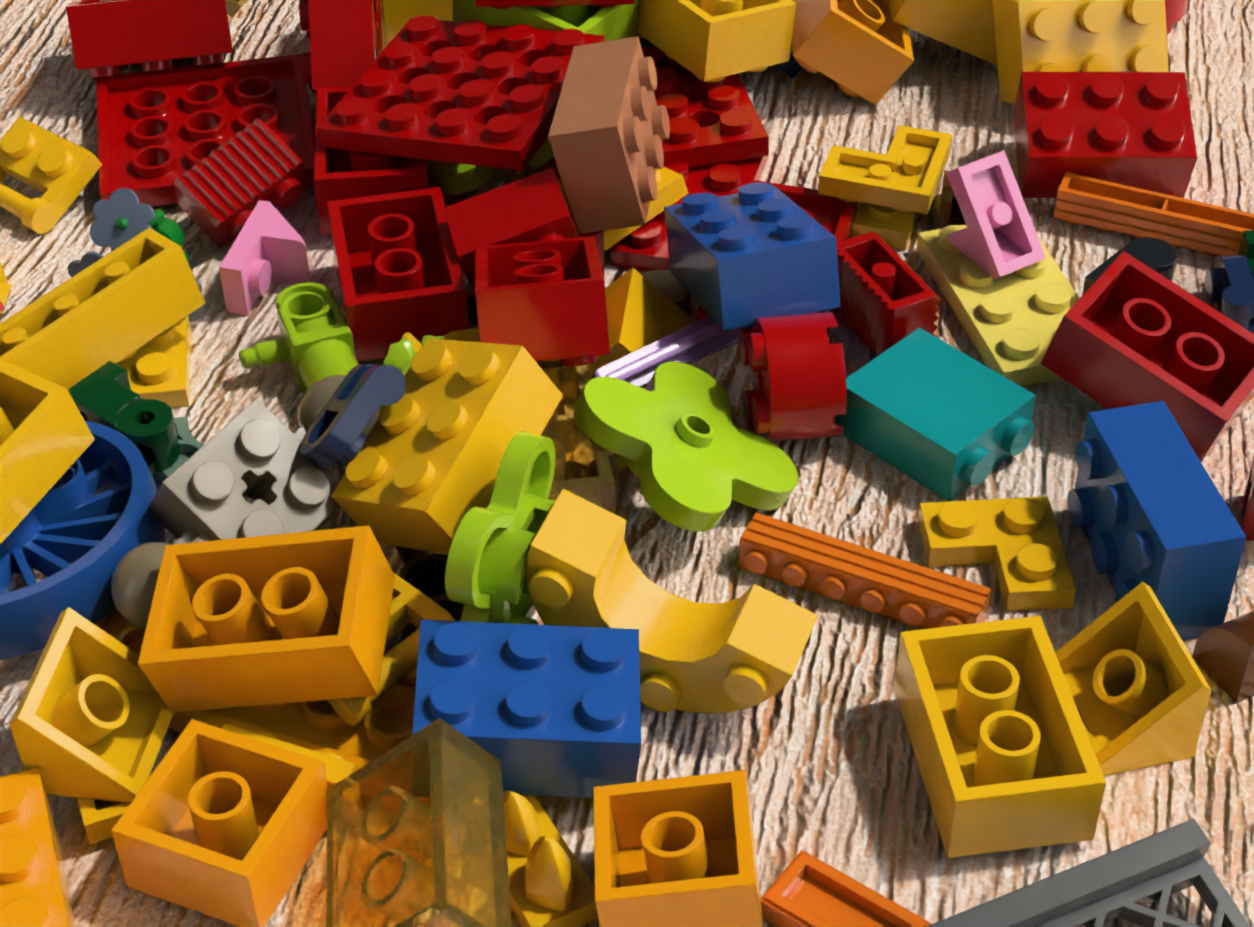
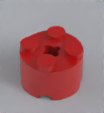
(794, 377)

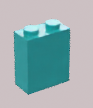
(936, 414)

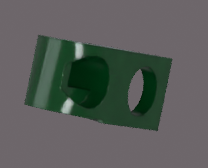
(146, 422)

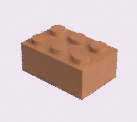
(609, 135)

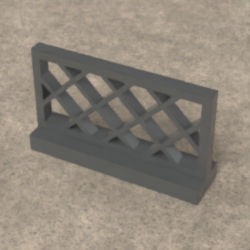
(1116, 887)

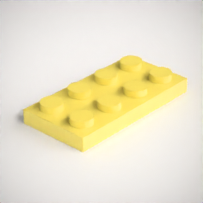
(1006, 316)

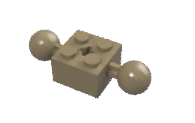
(205, 495)

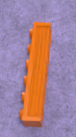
(1152, 215)
(860, 575)

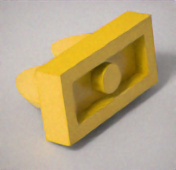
(543, 873)

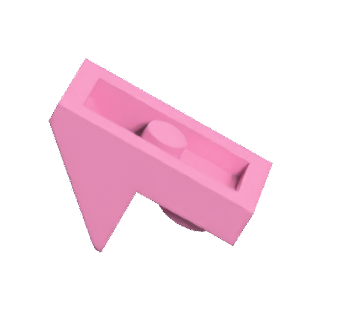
(997, 221)
(262, 254)

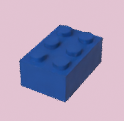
(751, 255)
(1155, 515)
(537, 697)

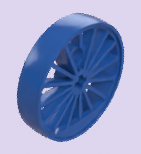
(76, 541)

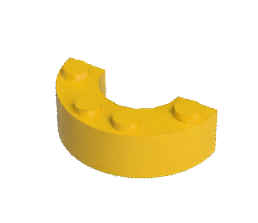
(689, 651)

